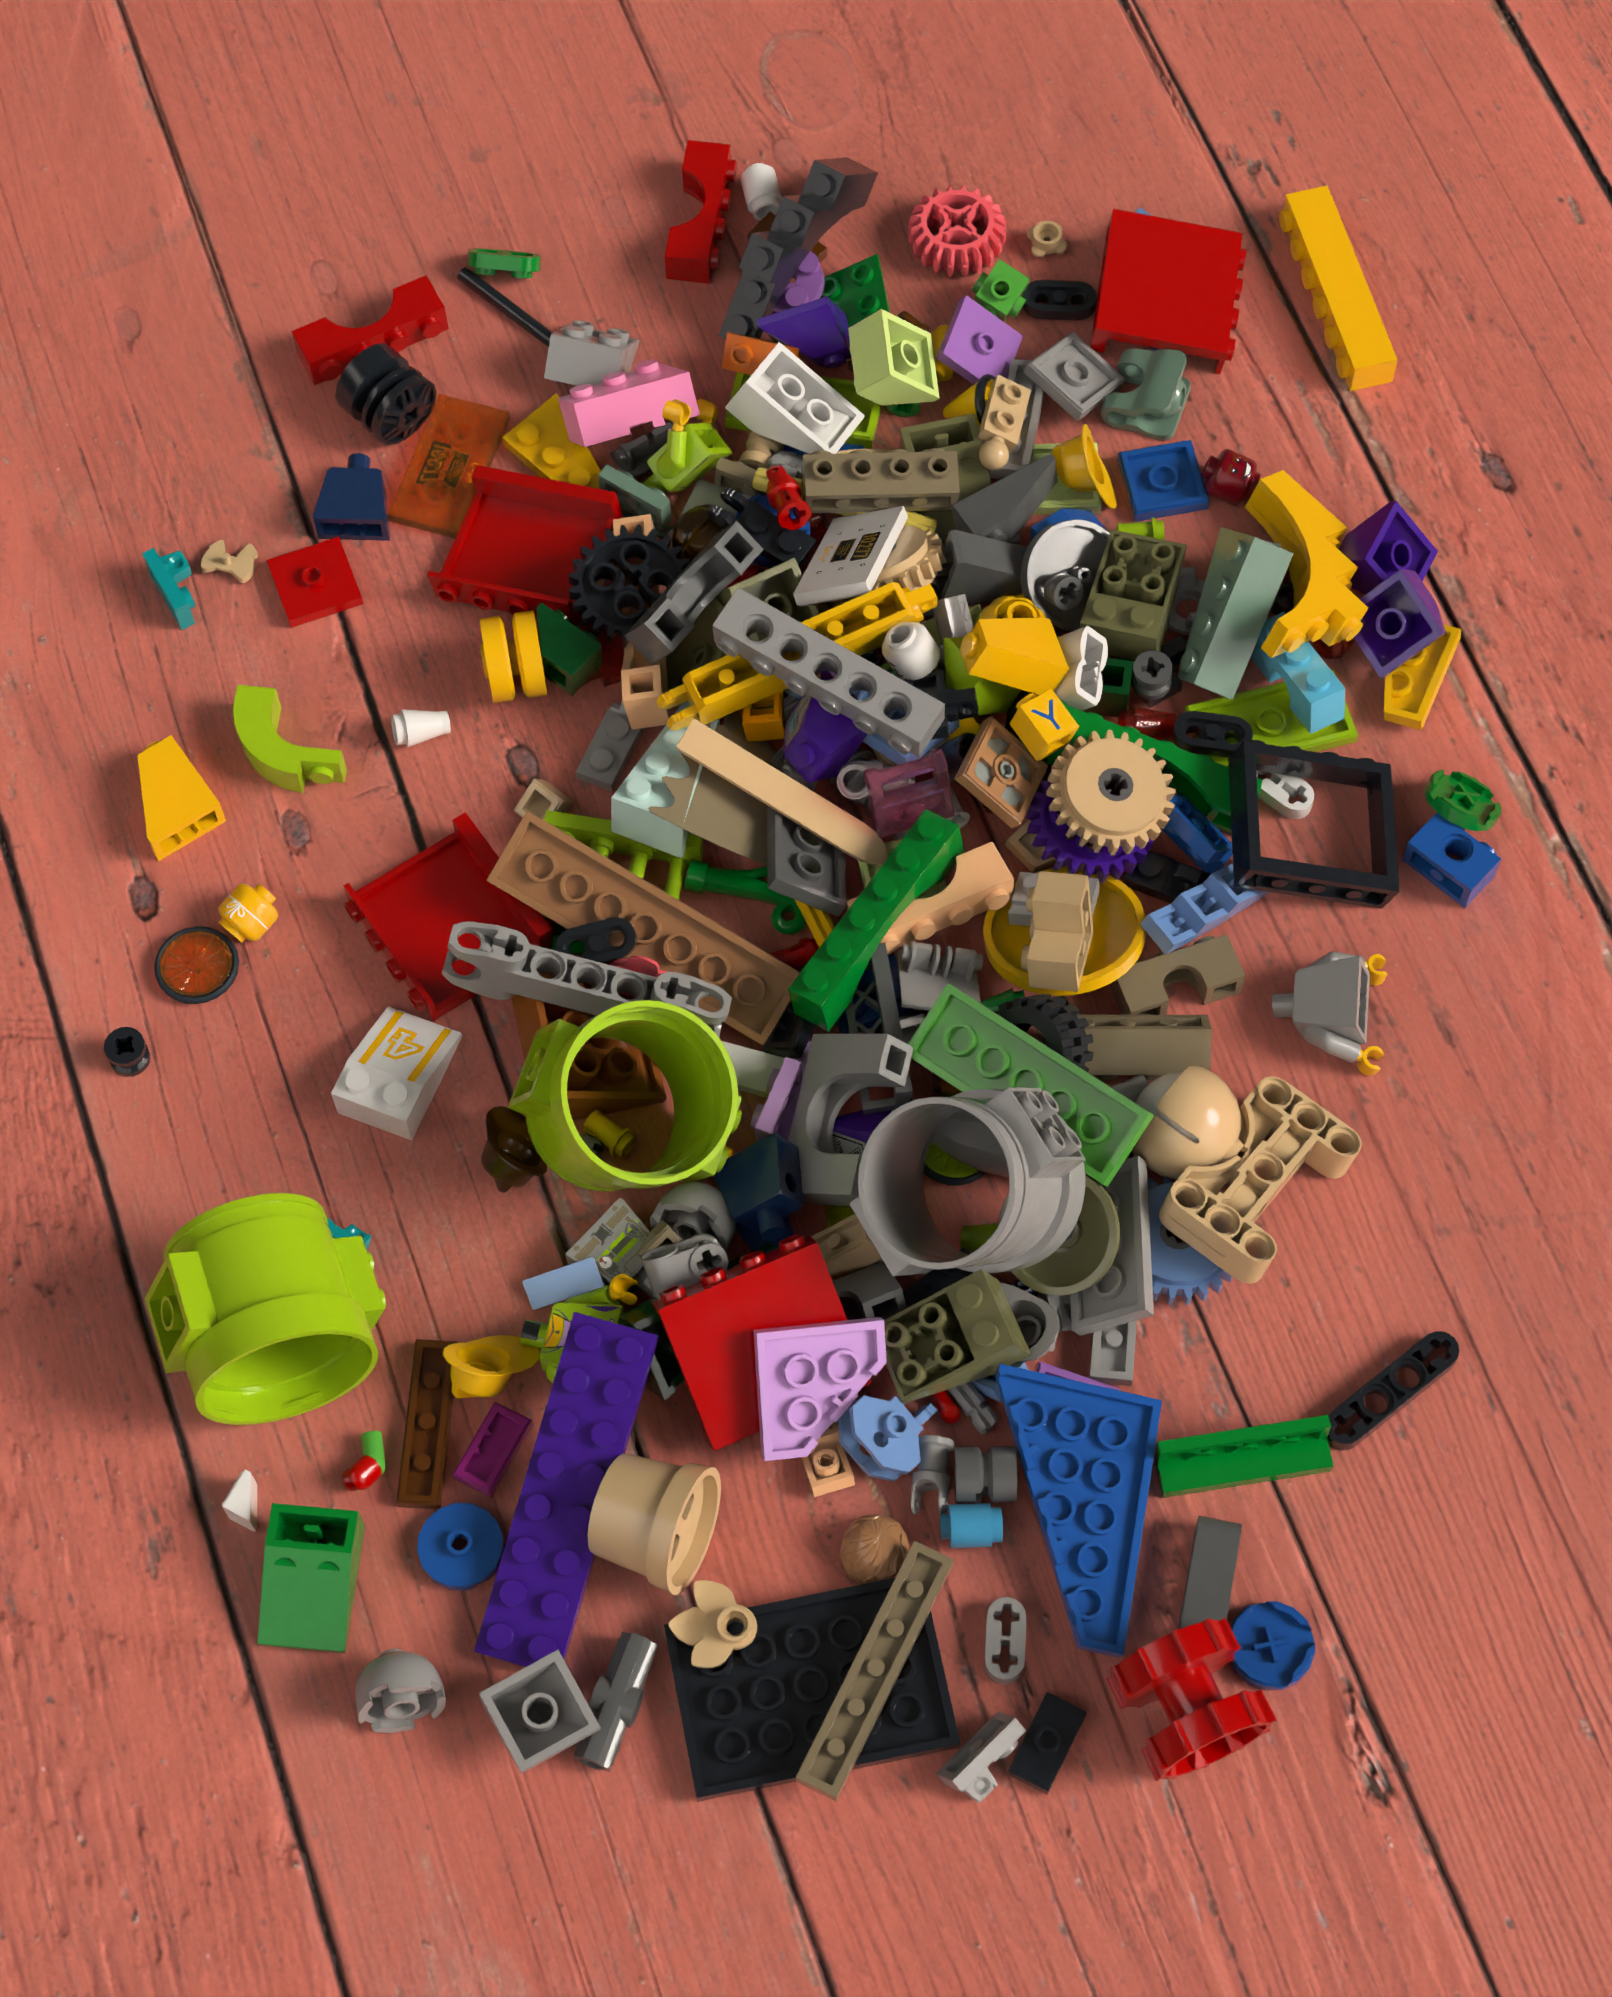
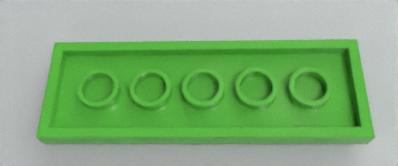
(984, 1051)

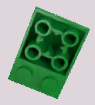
(309, 1577)

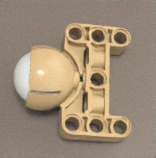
(1212, 1142)

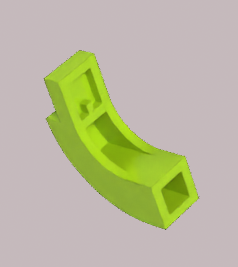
(278, 761)

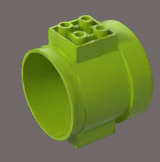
(691, 1062)
(265, 1309)

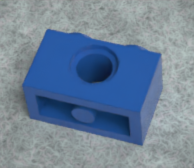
(1456, 878)

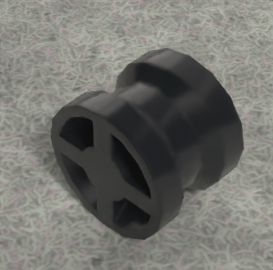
(128, 1061)

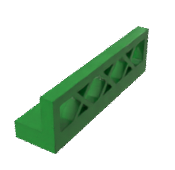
(1243, 1456)

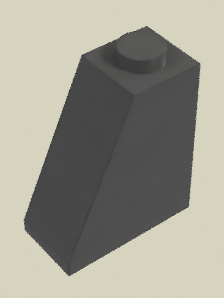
(979, 568)

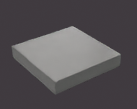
(1074, 376)

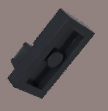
(1163, 877)

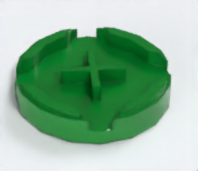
(1462, 800)

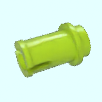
(1151, 528)

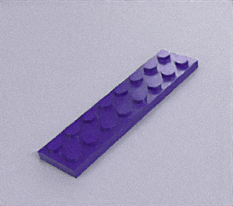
(578, 1440)

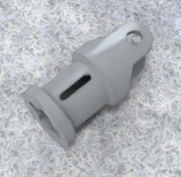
(932, 1471)

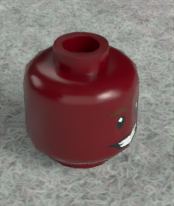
(1230, 476)

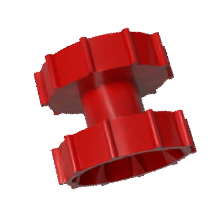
(1179, 1676)

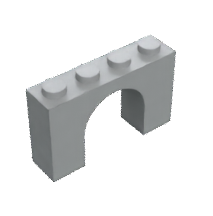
(833, 1073)

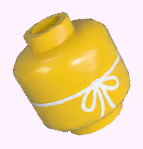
(248, 912)

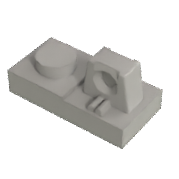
(969, 1766)

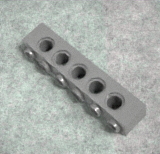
(749, 615)

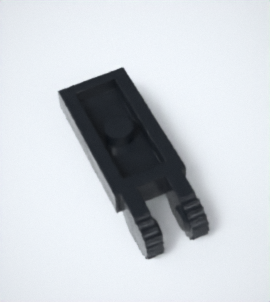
(777, 542)

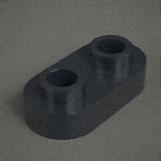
(1059, 300)
(1212, 732)
(597, 939)

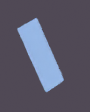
(563, 1283)

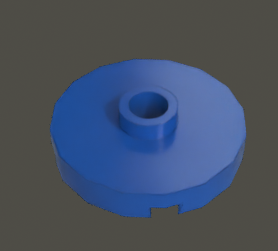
(464, 1567)

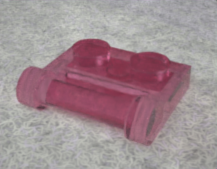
(901, 807)

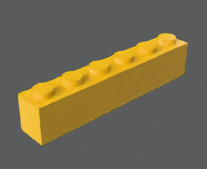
(1338, 288)

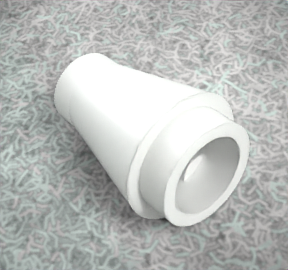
(417, 726)

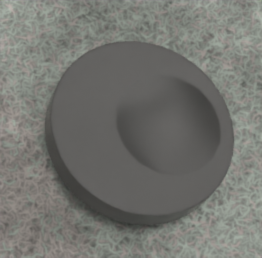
(1064, 547)

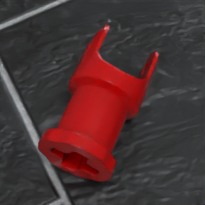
(789, 499)

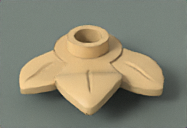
(708, 1622)

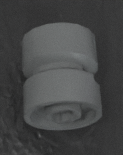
(985, 1474)

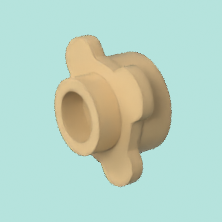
(1046, 231)

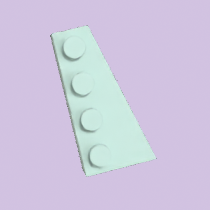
(646, 788)

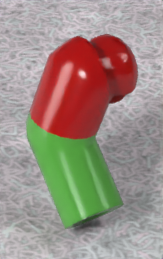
(369, 1466)

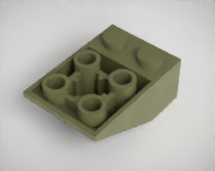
(951, 435)
(1134, 593)
(952, 1338)

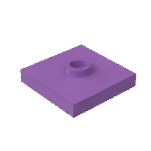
(978, 342)

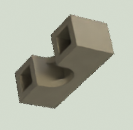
(1206, 965)

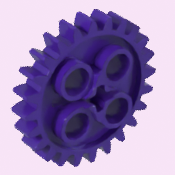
(1068, 852)

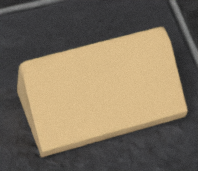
(846, 1247)

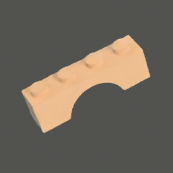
(978, 885)

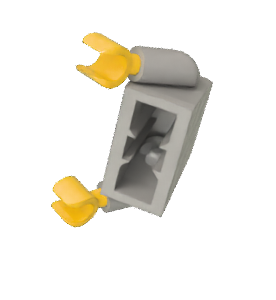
(1333, 1006)

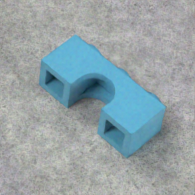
(1313, 688)

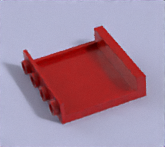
(1169, 286)
(522, 542)
(419, 902)
(715, 1322)

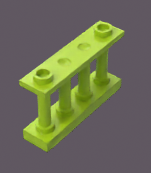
(598, 836)

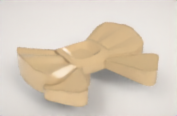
(240, 566)

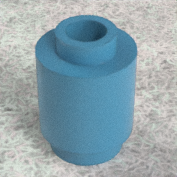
(971, 1525)

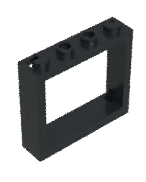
(1306, 879)

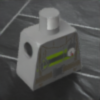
(614, 1246)

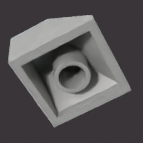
(539, 1711)

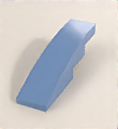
(1199, 910)

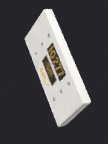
(850, 556)

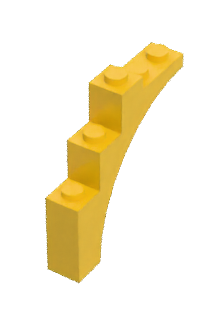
(1318, 570)

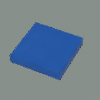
(1163, 480)

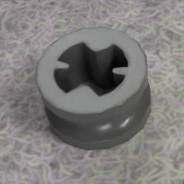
(1063, 601)

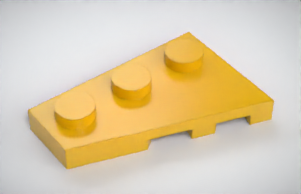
(546, 449)
(1415, 684)

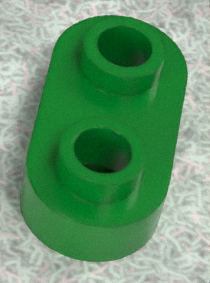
(490, 260)

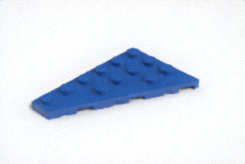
(1089, 1481)

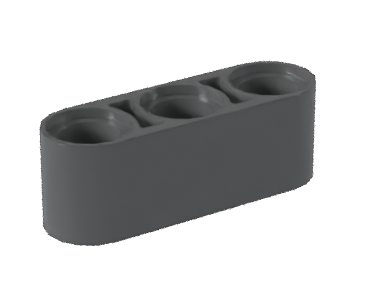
(1210, 1571)

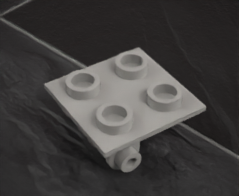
(926, 974)

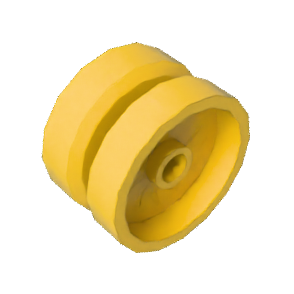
(512, 657)

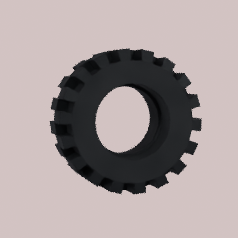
(1055, 1021)

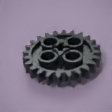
(604, 604)

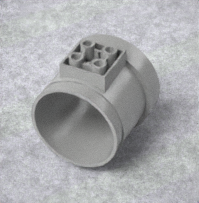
(1043, 1182)

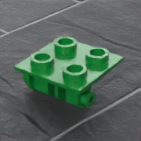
(857, 289)

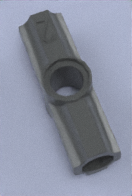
(617, 1700)

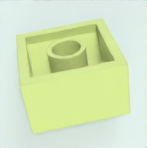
(892, 360)

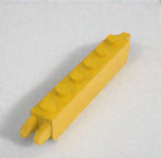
(734, 684)

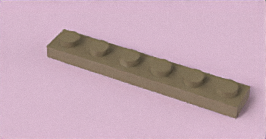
(874, 1671)

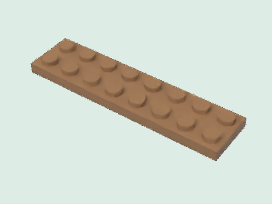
(583, 887)

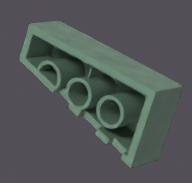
(1232, 610)

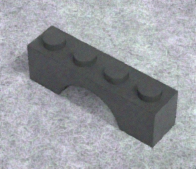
(696, 586)

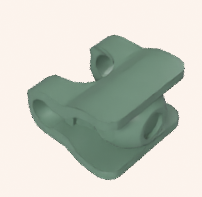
(1158, 401)

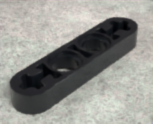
(1388, 1387)

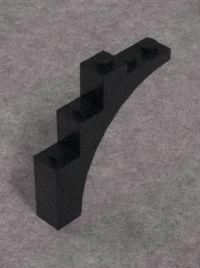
(773, 256)

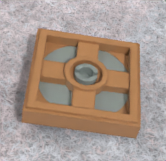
(1001, 772)

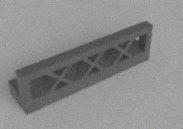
(888, 1021)

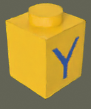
(1043, 724)

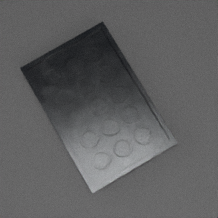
(765, 1704)

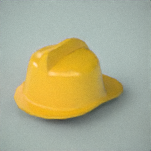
(1082, 468)
(486, 1364)

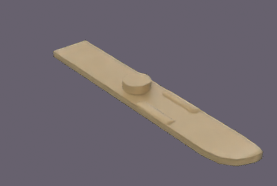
(782, 793)

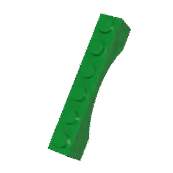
(1194, 776)
(834, 971)

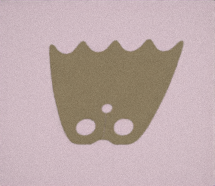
(718, 808)

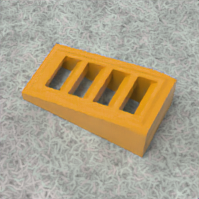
(765, 723)

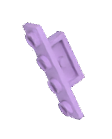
(781, 1103)

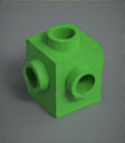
(1001, 291)

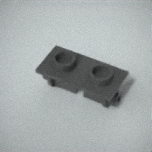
(635, 454)

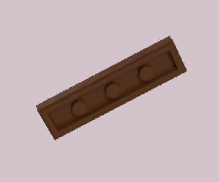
(426, 1428)

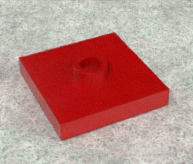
(315, 582)

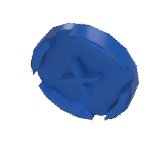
(1273, 1645)

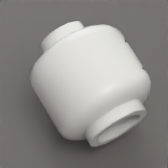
(910, 650)

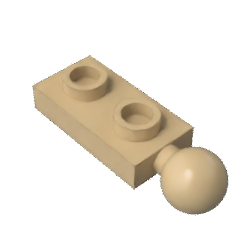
(1002, 421)

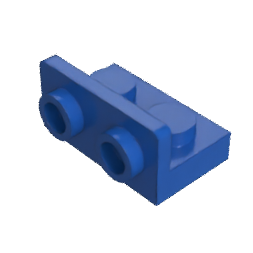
(1197, 836)

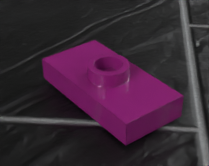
(492, 1449)

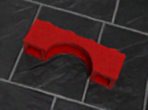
(693, 245)
(413, 316)

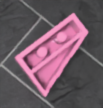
(624, 402)

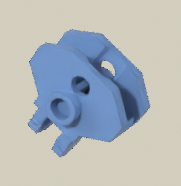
(886, 1433)

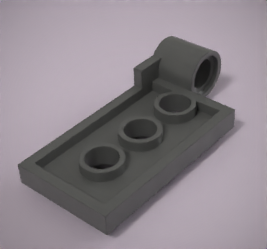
(824, 878)

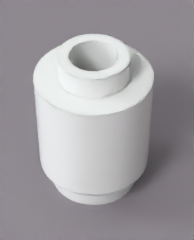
(761, 190)

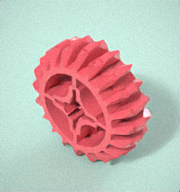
(957, 243)

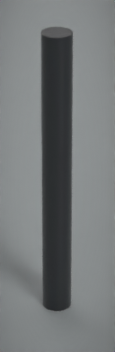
(505, 305)

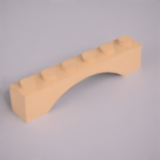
(641, 679)

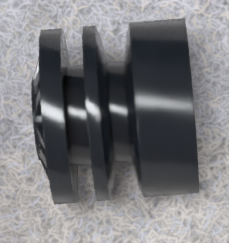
(385, 394)

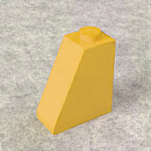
(1015, 653)
(174, 798)

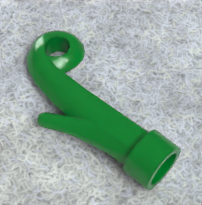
(745, 885)

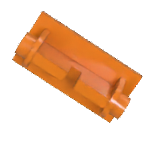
(746, 353)

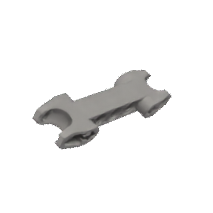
(510, 967)

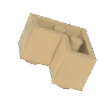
(1058, 931)

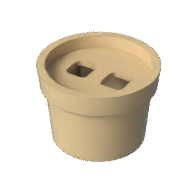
(655, 1518)

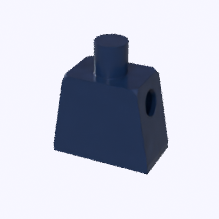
(353, 503)
(763, 1185)

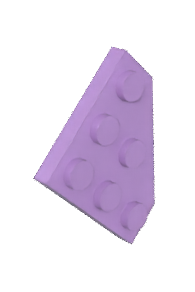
(811, 1378)

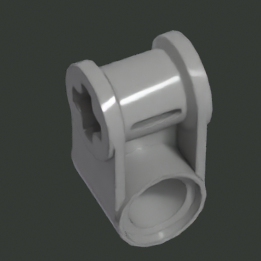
(682, 1262)

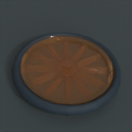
(196, 965)

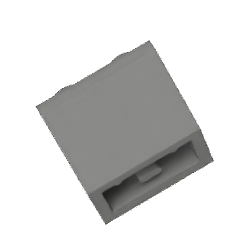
(586, 355)

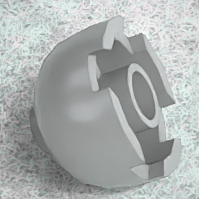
(695, 1210)
(397, 1691)

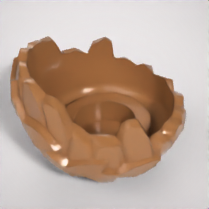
(873, 1548)

